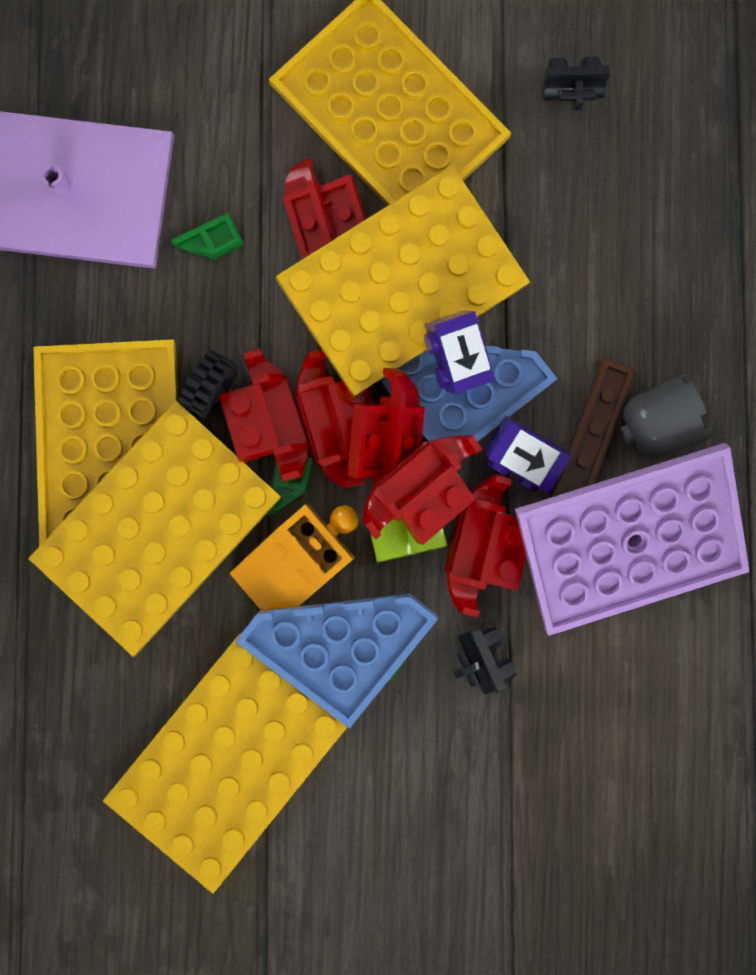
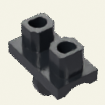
(575, 83)
(479, 662)

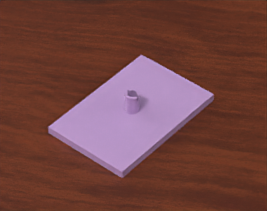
(82, 189)
(634, 539)

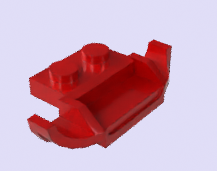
(318, 211)
(266, 418)
(327, 418)
(387, 430)
(422, 489)
(484, 547)

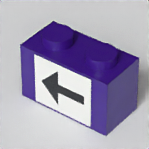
(458, 352)
(526, 455)

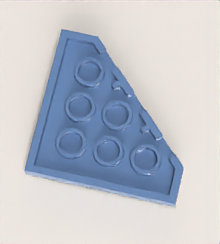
(481, 409)
(339, 649)

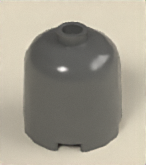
(665, 419)

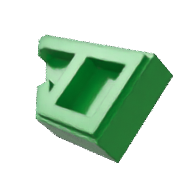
(211, 239)
(289, 490)

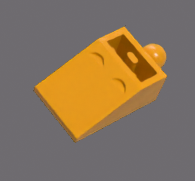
(292, 565)

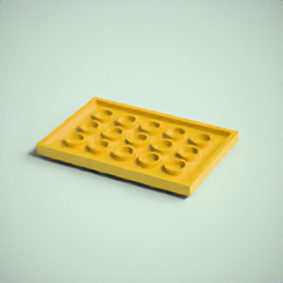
(387, 102)
(395, 273)
(91, 412)
(154, 528)
(224, 766)

